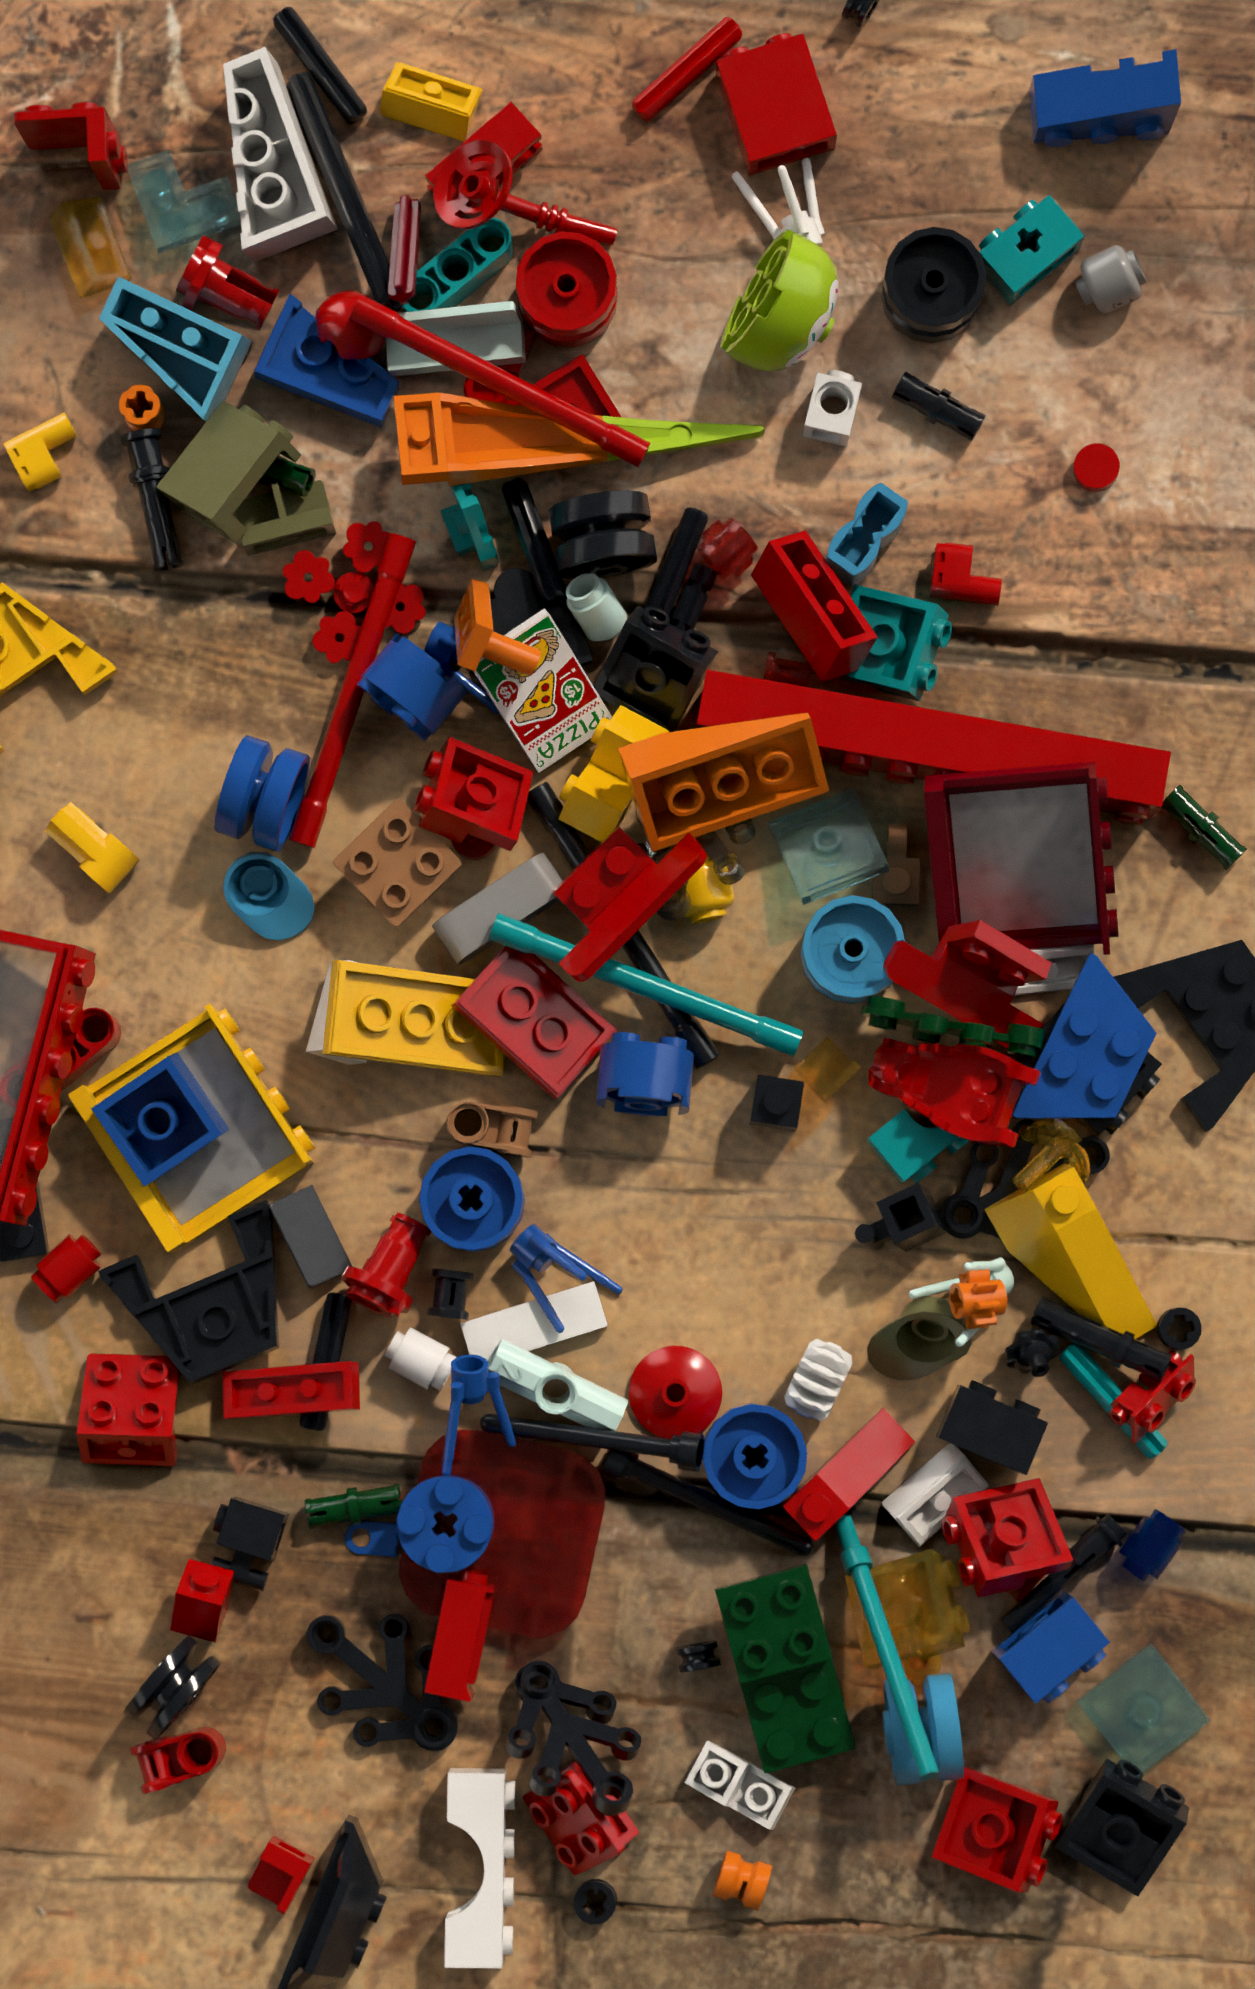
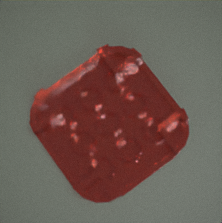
(543, 1536)

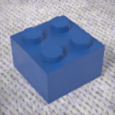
(160, 1119)
(1052, 1648)

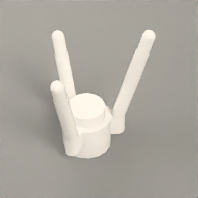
(798, 221)

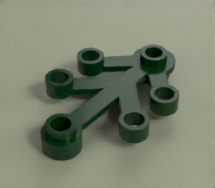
(888, 1012)

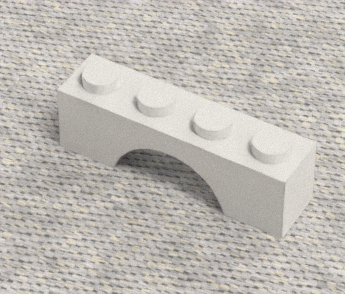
(477, 1930)

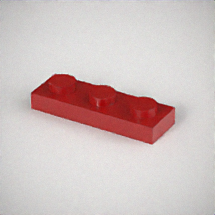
(291, 1390)

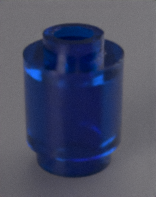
(1152, 1546)

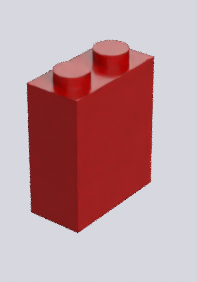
(775, 103)

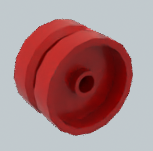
(541, 284)

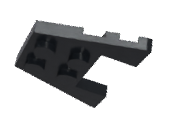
(1218, 1003)
(216, 1318)

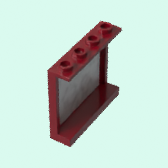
(1023, 853)

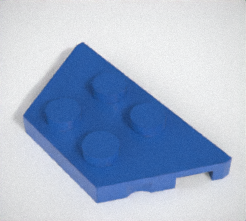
(1089, 1052)

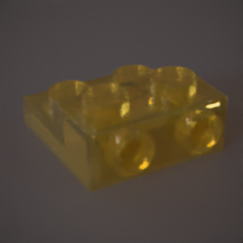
(917, 1607)

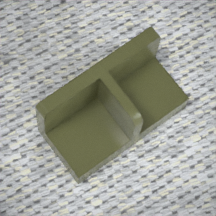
(284, 518)

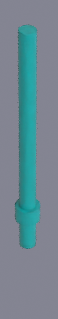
(858, 1565)

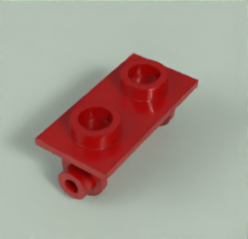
(1148, 1408)

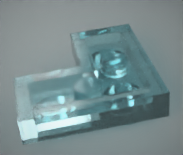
(176, 214)

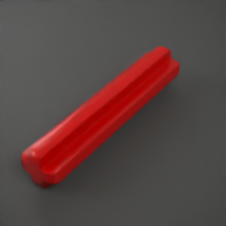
(687, 69)

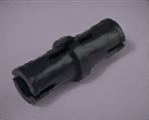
(938, 406)

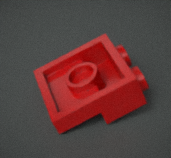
(473, 795)
(1005, 1537)
(998, 1831)

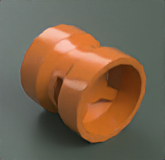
(742, 1880)

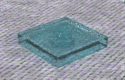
(828, 846)
(1143, 1709)

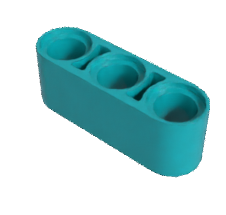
(464, 252)

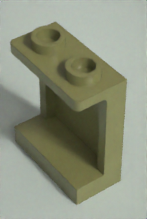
(225, 466)

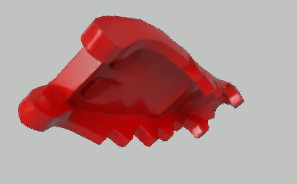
(957, 1086)

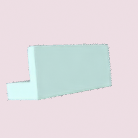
(484, 330)

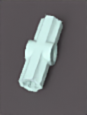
(582, 1402)

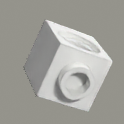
(826, 426)

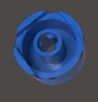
(412, 687)
(645, 1075)
(418, 1521)

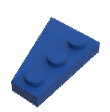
(314, 370)

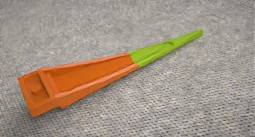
(484, 440)

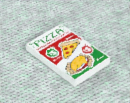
(552, 707)

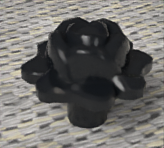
(1032, 1352)

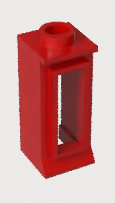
(460, 1636)

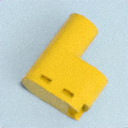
(31, 451)

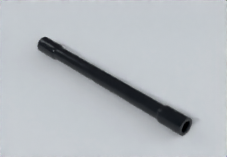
(686, 1026)

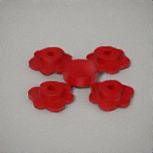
(350, 591)

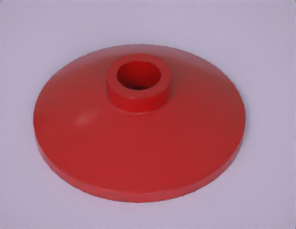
(668, 1367)

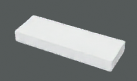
(530, 1328)

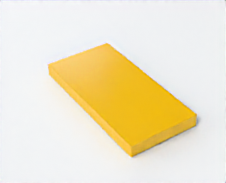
(404, 1020)

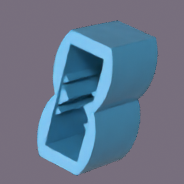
(874, 527)

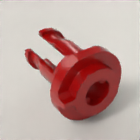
(224, 286)
(386, 1272)

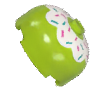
(783, 305)

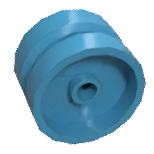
(833, 928)
(941, 1727)

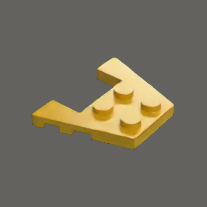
(33, 640)

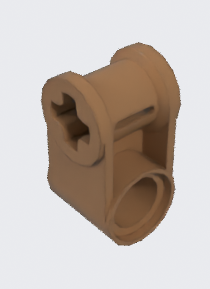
(496, 1128)

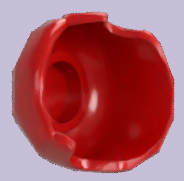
(348, 336)

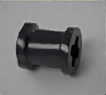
(442, 1296)

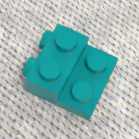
(905, 645)

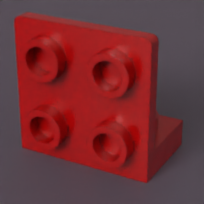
(128, 1410)

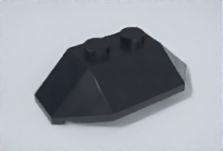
(338, 1914)

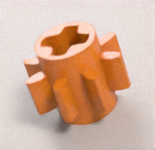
(977, 1299)

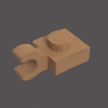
(901, 883)

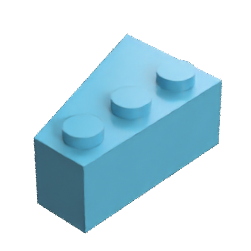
(179, 345)

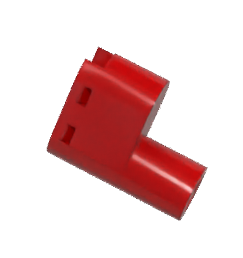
(953, 580)

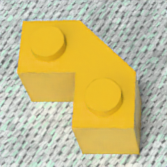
(601, 794)

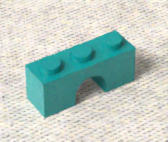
(910, 1147)

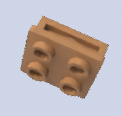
(397, 863)

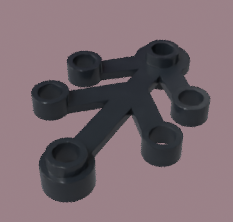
(1017, 1160)
(388, 1689)
(573, 1733)

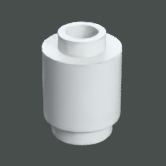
(420, 1359)

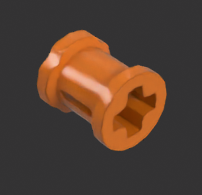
(133, 400)

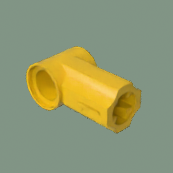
(99, 854)

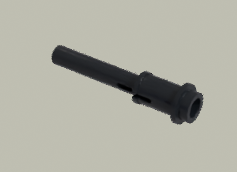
(1085, 1553)

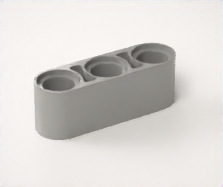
(518, 895)

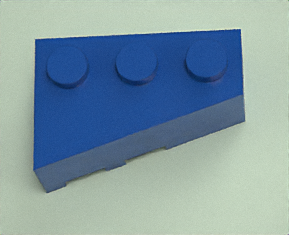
(1106, 102)

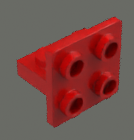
(575, 1825)

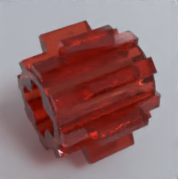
(727, 548)

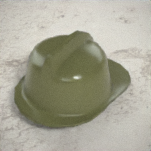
(918, 1340)

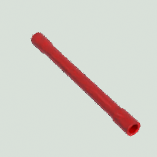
(391, 325)
(390, 576)

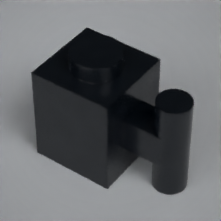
(908, 1220)
(251, 1532)

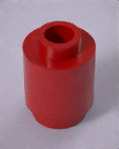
(67, 1267)

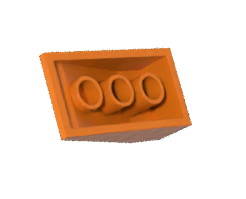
(721, 775)

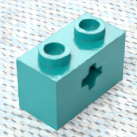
(1054, 238)

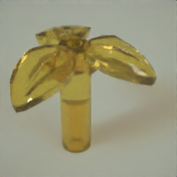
(1059, 1143)

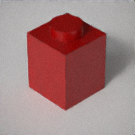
(202, 1600)

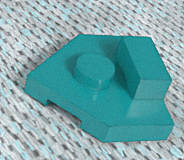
(468, 527)

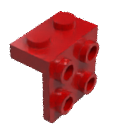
(77, 127)

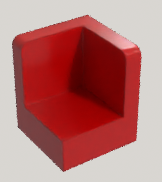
(280, 1873)

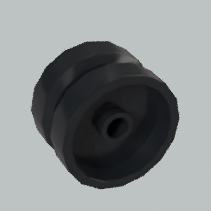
(938, 258)
(603, 534)

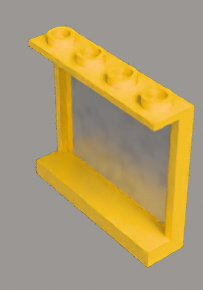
(232, 1169)

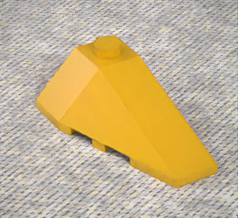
(1070, 1250)

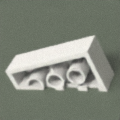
(275, 173)

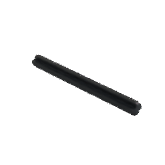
(342, 186)

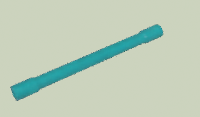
(759, 1028)

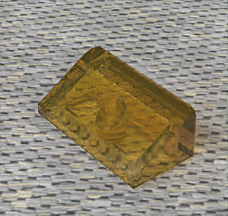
(89, 245)

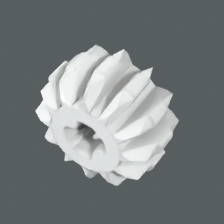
(818, 1379)

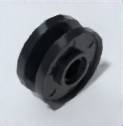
(172, 1687)

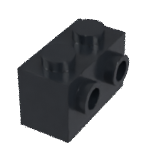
(993, 1428)

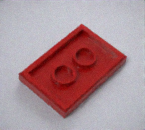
(534, 1018)

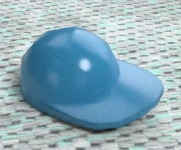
(268, 896)

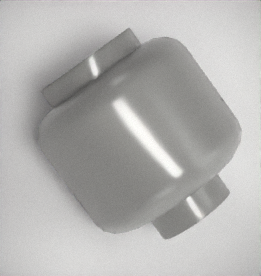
(1111, 279)

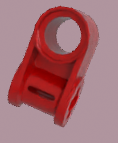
(171, 1760)

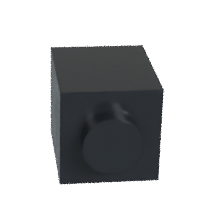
(777, 1103)

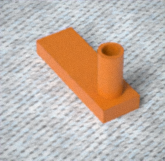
(477, 639)

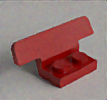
(619, 892)
(970, 974)

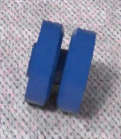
(262, 793)
(445, 1192)
(761, 1483)

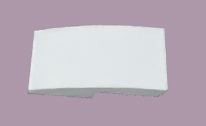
(739, 1785)

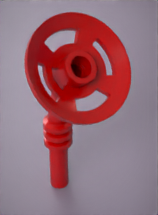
(486, 194)

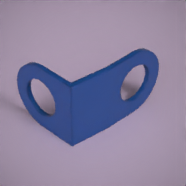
(382, 1539)

